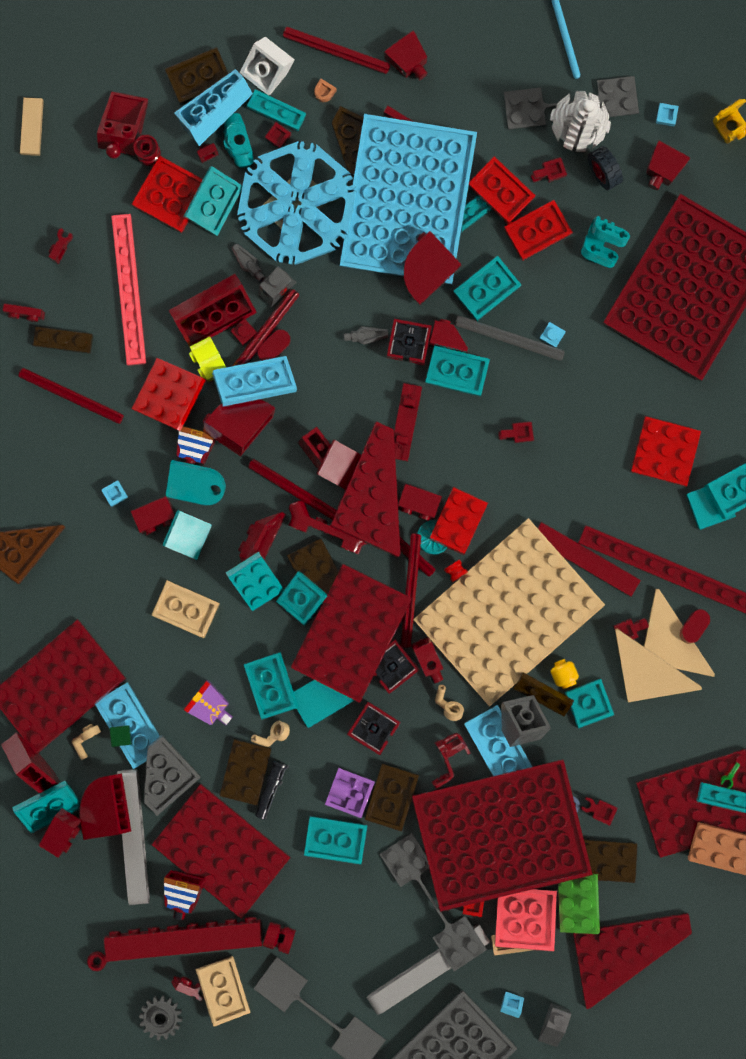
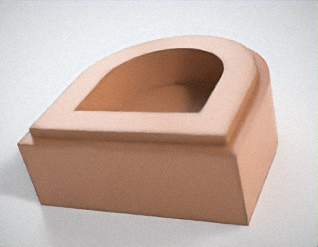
(324, 91)

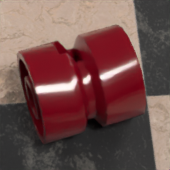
(147, 150)
(272, 937)

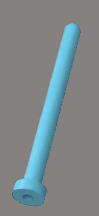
(566, 38)

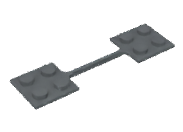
(527, 107)
(458, 940)
(283, 986)

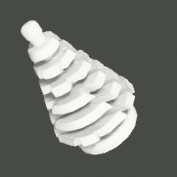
(580, 121)

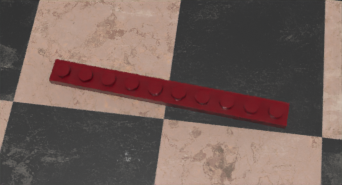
(663, 569)

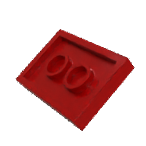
(501, 190)
(538, 230)
(458, 521)

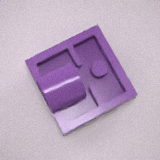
(349, 792)

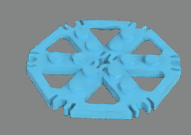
(313, 197)

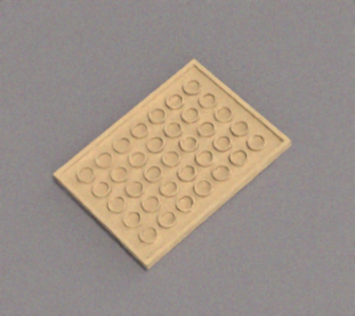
(509, 612)

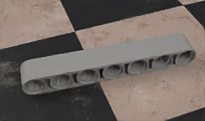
(134, 842)
(414, 978)

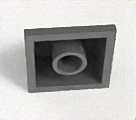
(523, 721)

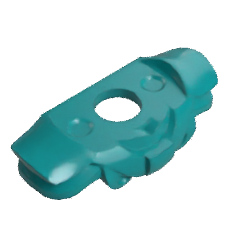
(242, 153)

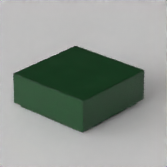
(120, 736)

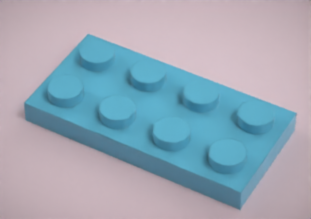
(254, 381)
(122, 709)
(492, 744)

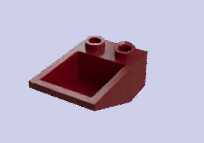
(121, 124)

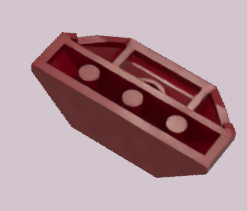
(261, 536)

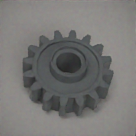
(157, 1027)

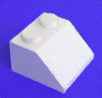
(266, 65)

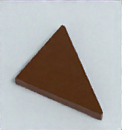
(24, 548)

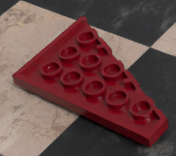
(370, 499)
(623, 951)

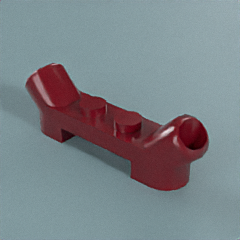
(302, 521)

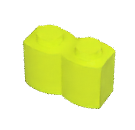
(207, 358)

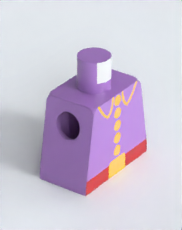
(209, 705)

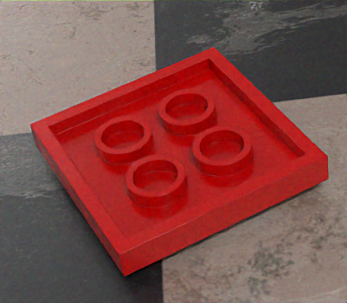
(167, 193)
(168, 394)
(665, 451)

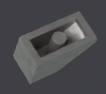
(554, 1025)

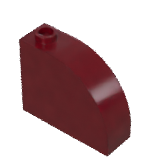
(428, 267)
(238, 424)
(28, 765)
(104, 808)

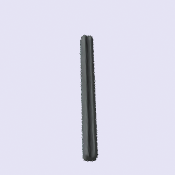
(510, 338)

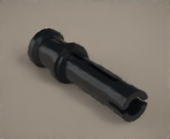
(274, 781)

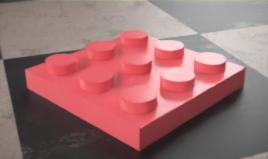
(526, 920)

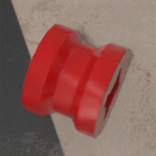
(455, 570)

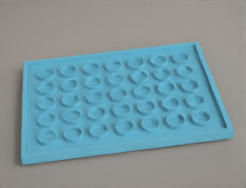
(406, 184)

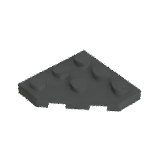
(166, 775)

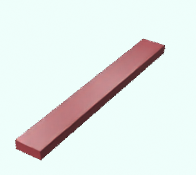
(128, 289)

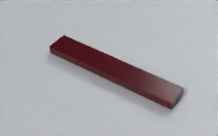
(590, 561)

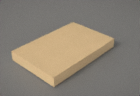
(185, 609)
(222, 991)

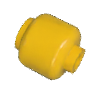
(564, 673)

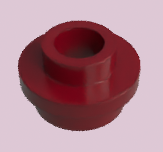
(92, 965)

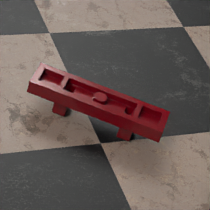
(406, 420)

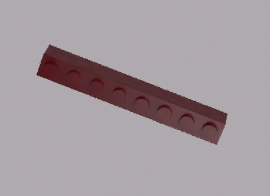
(183, 940)

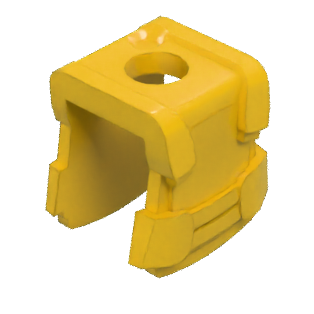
(731, 114)

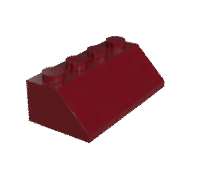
(213, 310)

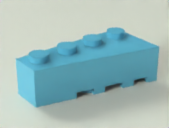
(213, 106)

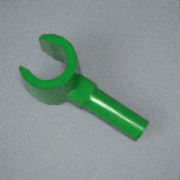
(730, 776)

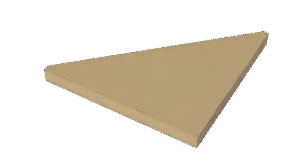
(665, 641)
(647, 674)

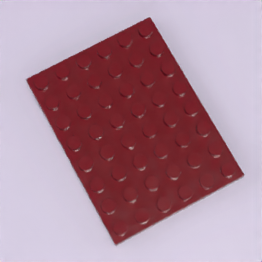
(685, 289)
(502, 835)

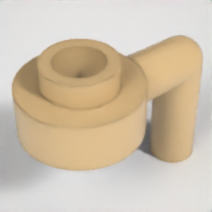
(452, 709)
(88, 732)
(279, 732)

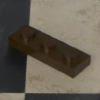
(63, 340)
(544, 694)

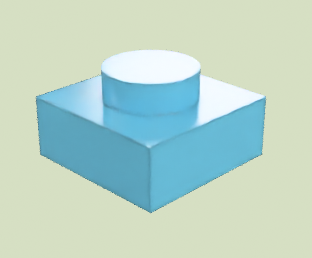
(667, 114)
(552, 335)
(114, 493)
(512, 1004)

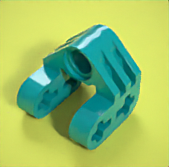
(599, 233)

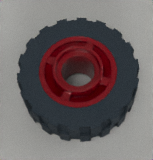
(605, 168)

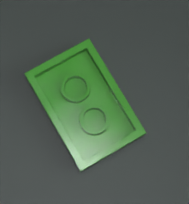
(579, 905)

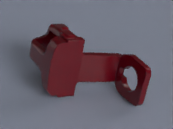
(447, 751)

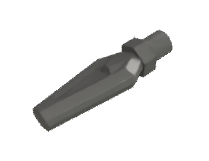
(247, 261)
(366, 335)

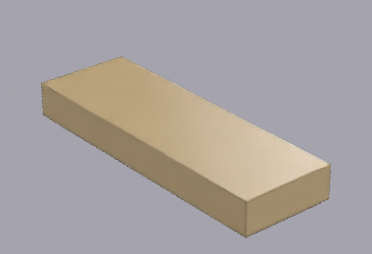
(31, 126)

